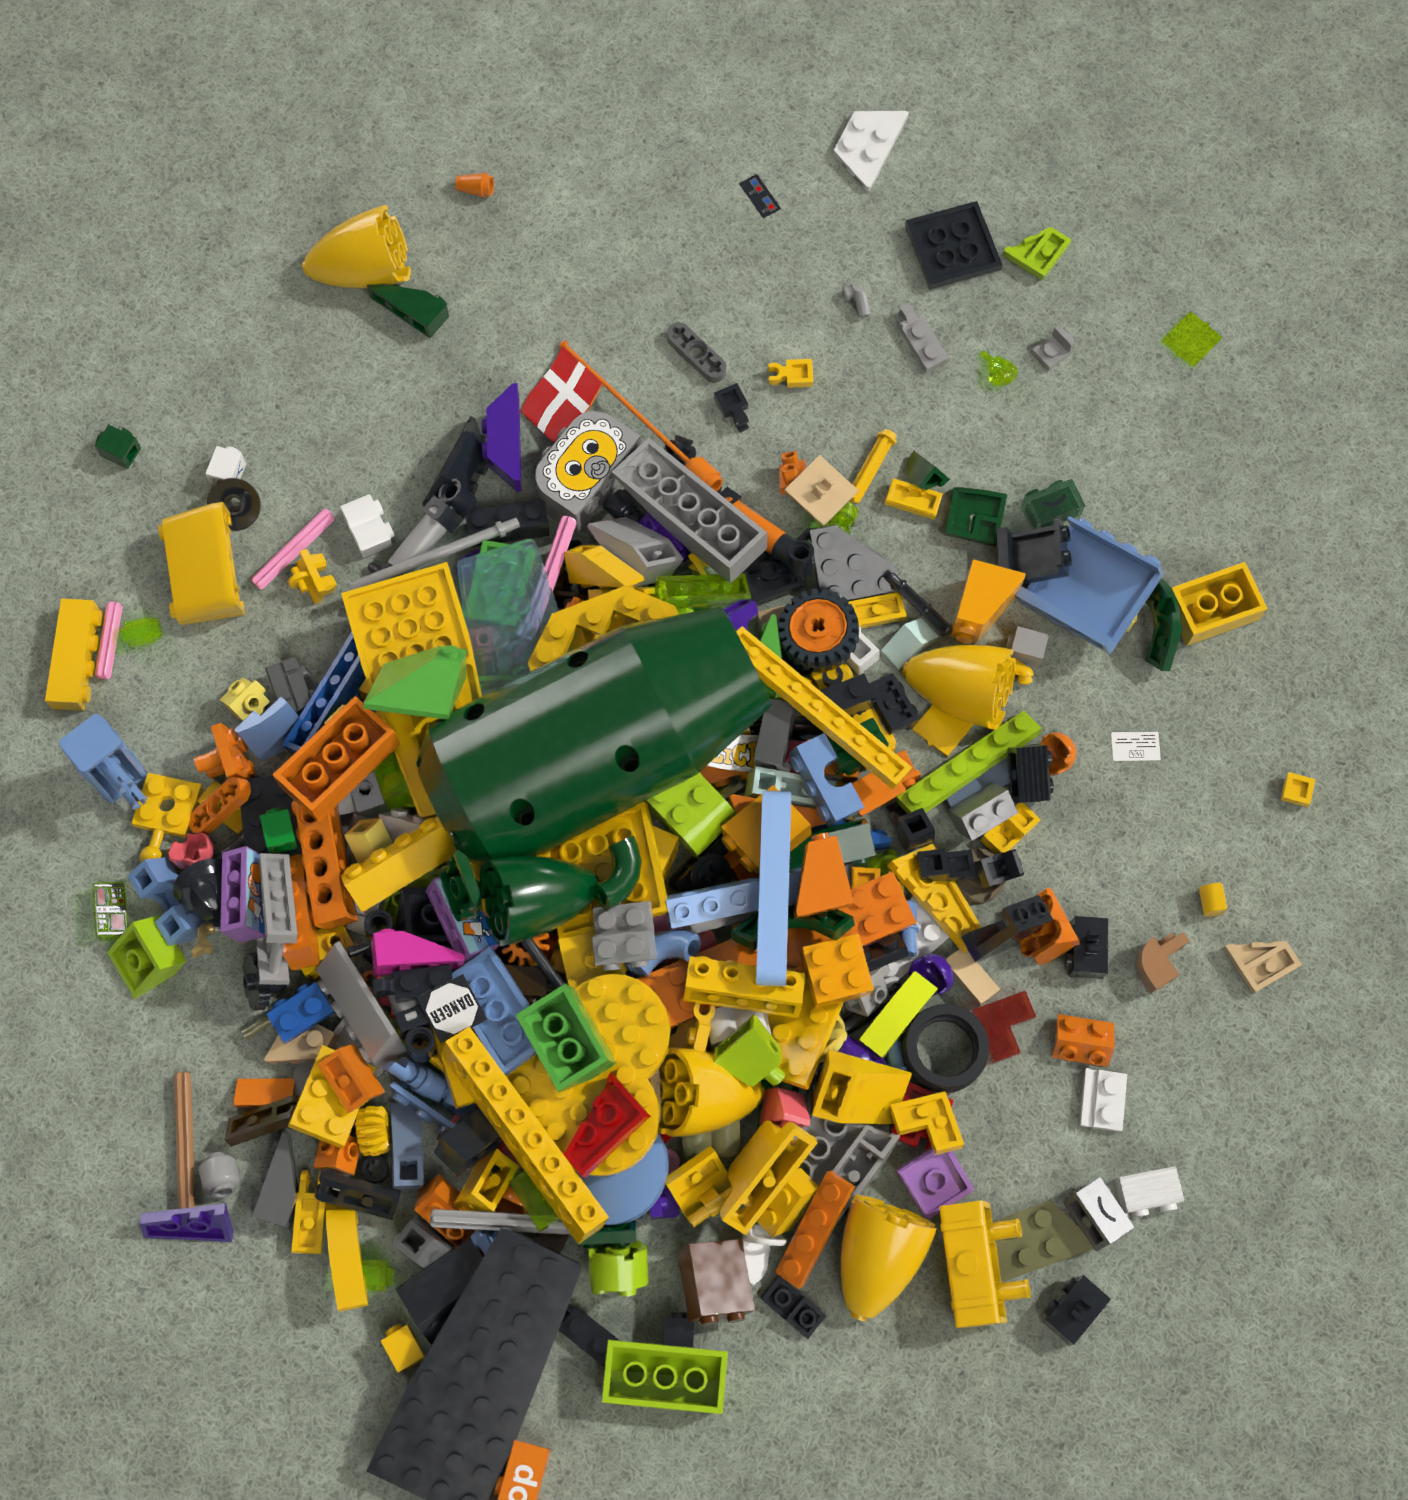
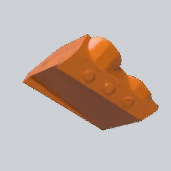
(1052, 938)

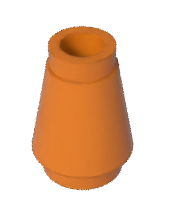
(475, 184)

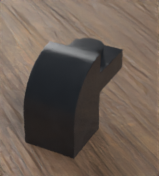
(912, 828)

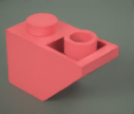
(783, 1107)

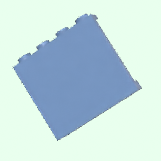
(1102, 588)

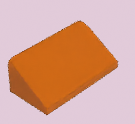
(259, 1092)

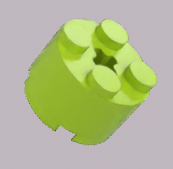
(618, 1269)

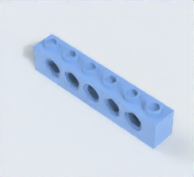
(720, 901)

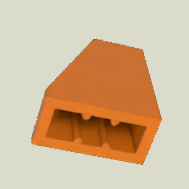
(822, 878)

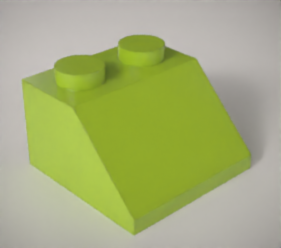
(145, 957)

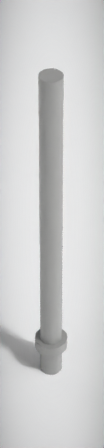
(438, 553)

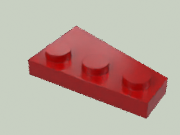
(609, 1123)

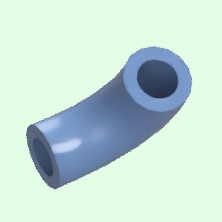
(670, 945)

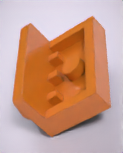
(1083, 1040)

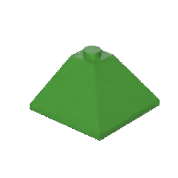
(420, 683)

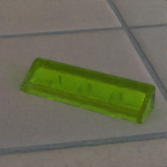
(701, 590)

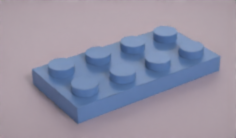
(500, 1003)

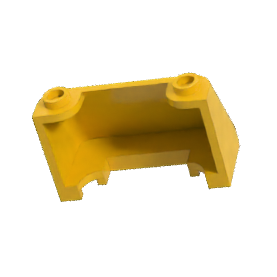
(201, 565)

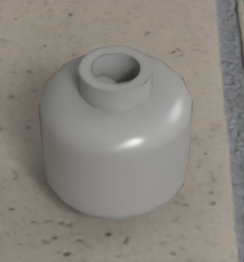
(219, 1175)

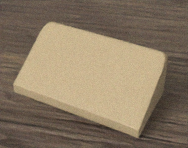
(972, 977)

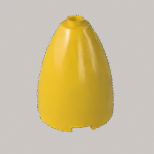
(360, 252)
(965, 681)
(701, 1094)
(880, 1254)

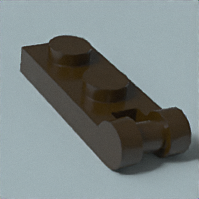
(260, 1121)

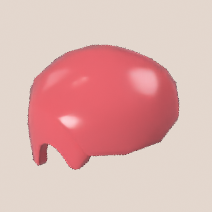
(194, 849)

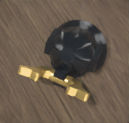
(200, 894)

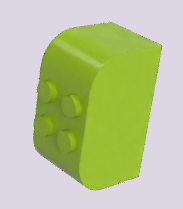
(691, 812)

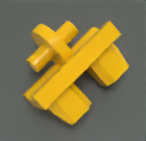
(307, 578)

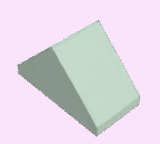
(909, 642)

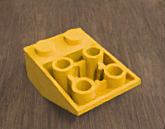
(857, 1090)

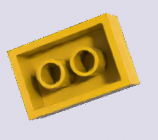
(1218, 603)

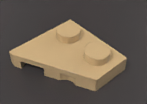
(1262, 962)
(303, 1047)

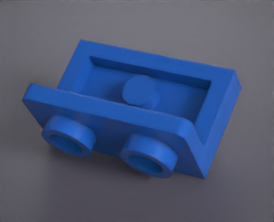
(300, 1012)

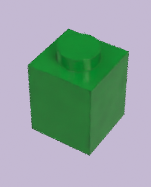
(278, 831)

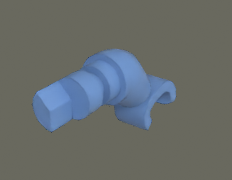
(426, 1083)

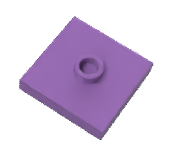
(934, 1181)

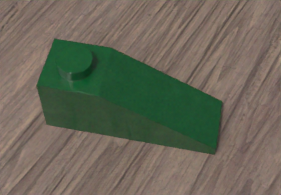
(412, 305)

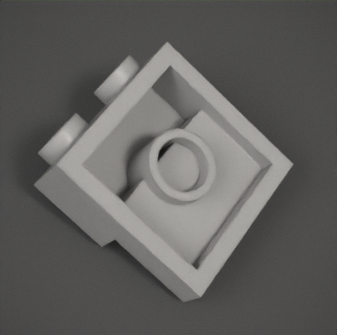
(624, 936)

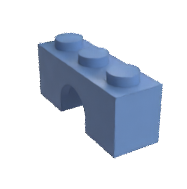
(832, 802)
(155, 881)

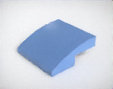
(268, 732)

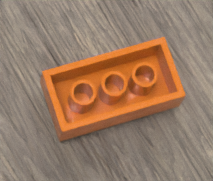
(336, 759)

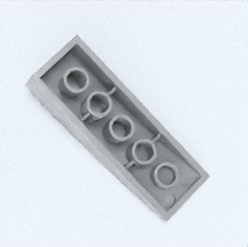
(691, 510)

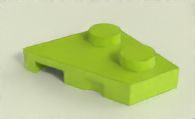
(1039, 252)

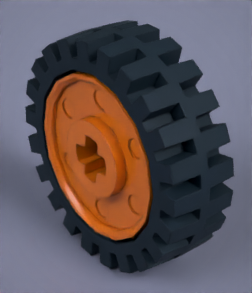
(817, 612)

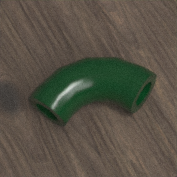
(624, 874)

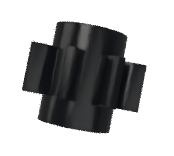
(684, 445)

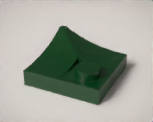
(975, 515)

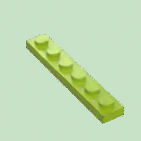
(969, 764)

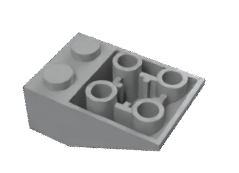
(638, 547)

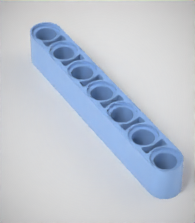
(773, 888)

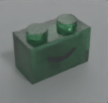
(1056, 501)

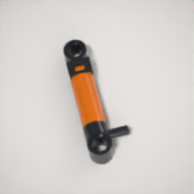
(794, 553)

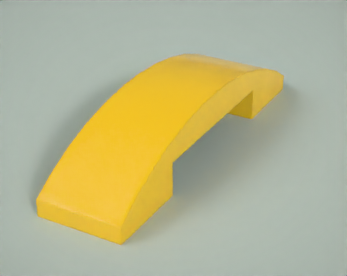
(345, 1258)

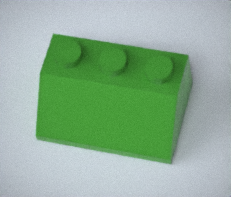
(565, 1038)

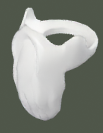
(757, 1251)

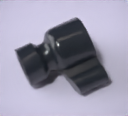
(621, 505)

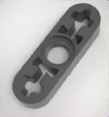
(679, 346)

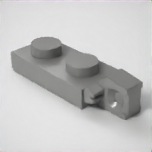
(921, 339)

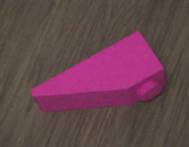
(404, 951)

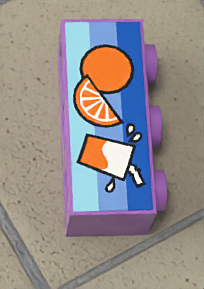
(241, 895)
(464, 936)

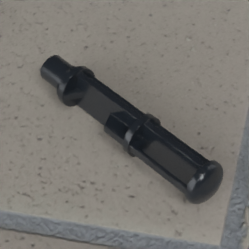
(919, 604)

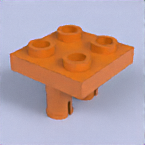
(228, 756)

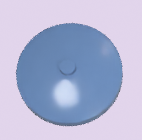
(634, 1190)

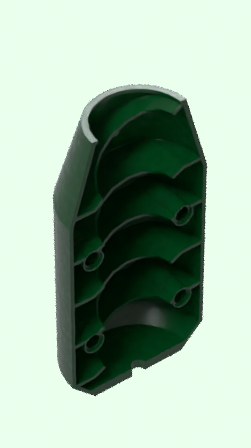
(571, 730)

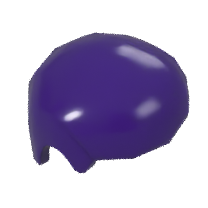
(935, 970)

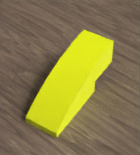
(898, 1014)

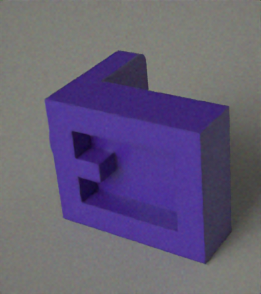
(664, 1207)

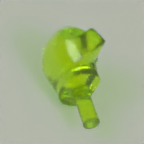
(1000, 370)
(882, 860)

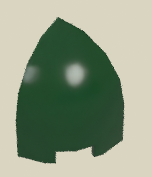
(924, 473)

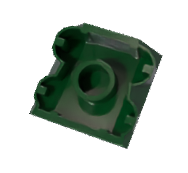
(461, 888)

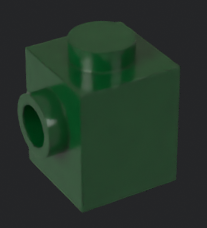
(118, 446)

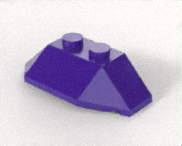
(503, 437)

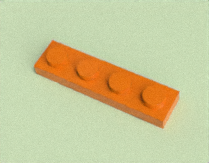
(814, 1229)

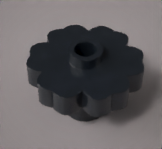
(256, 993)

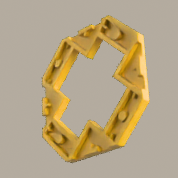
(595, 617)

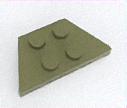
(1045, 1239)

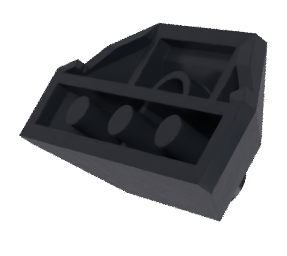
(463, 462)

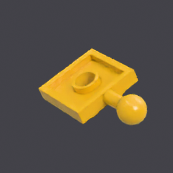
(172, 822)

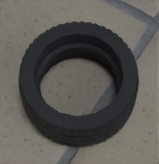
(966, 1021)

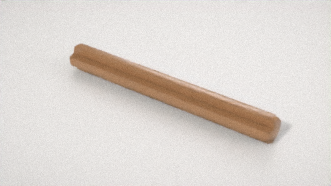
(184, 1140)

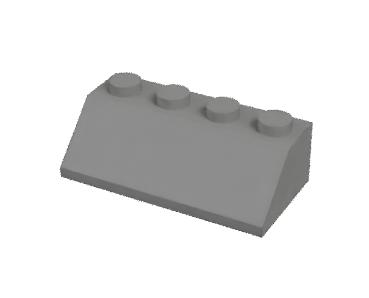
(359, 1007)

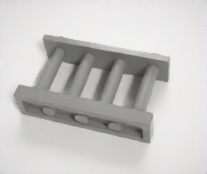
(278, 918)

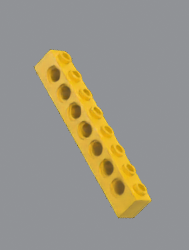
(524, 1135)

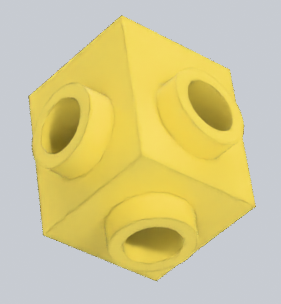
(244, 698)

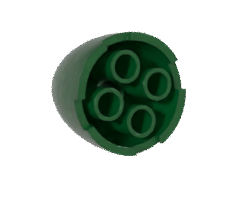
(532, 895)

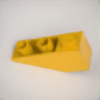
(598, 567)

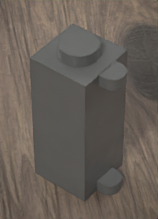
(776, 736)

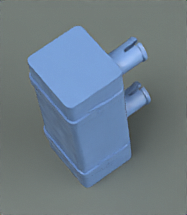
(105, 761)

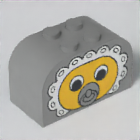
(578, 468)

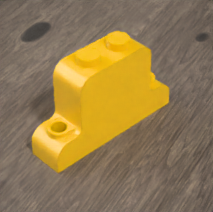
(763, 1171)

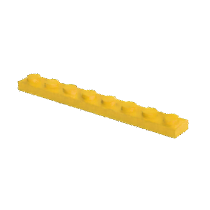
(824, 713)

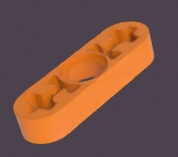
(206, 816)

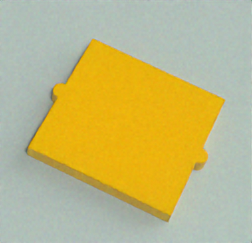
(941, 730)

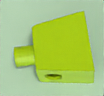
(751, 1054)

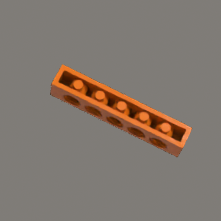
(332, 852)

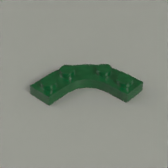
(1166, 626)
(829, 923)

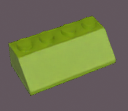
(665, 1376)

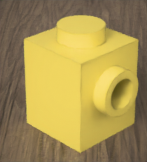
(367, 837)

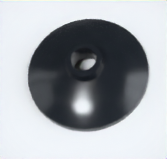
(250, 503)

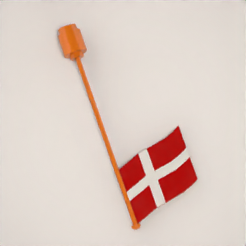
(570, 391)

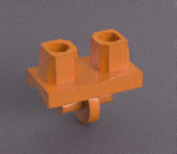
(790, 469)

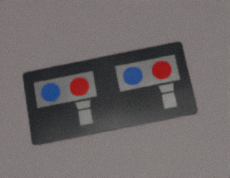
(760, 196)

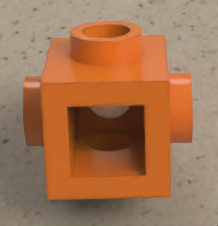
(339, 1159)

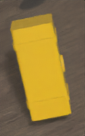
(974, 1264)

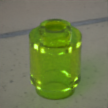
(141, 631)

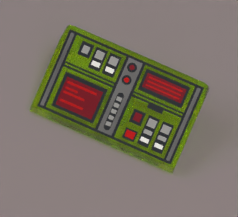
(110, 909)

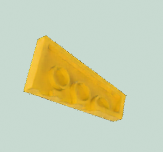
(939, 898)

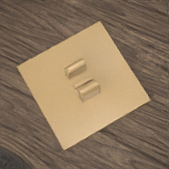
(821, 490)

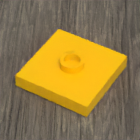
(579, 959)

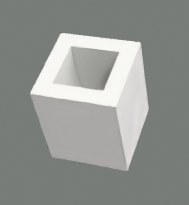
(225, 464)

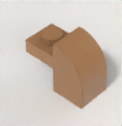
(1153, 961)

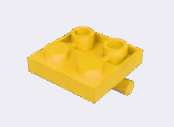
(700, 1186)

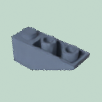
(406, 1148)

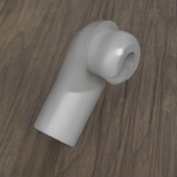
(858, 296)

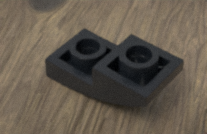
(792, 1306)

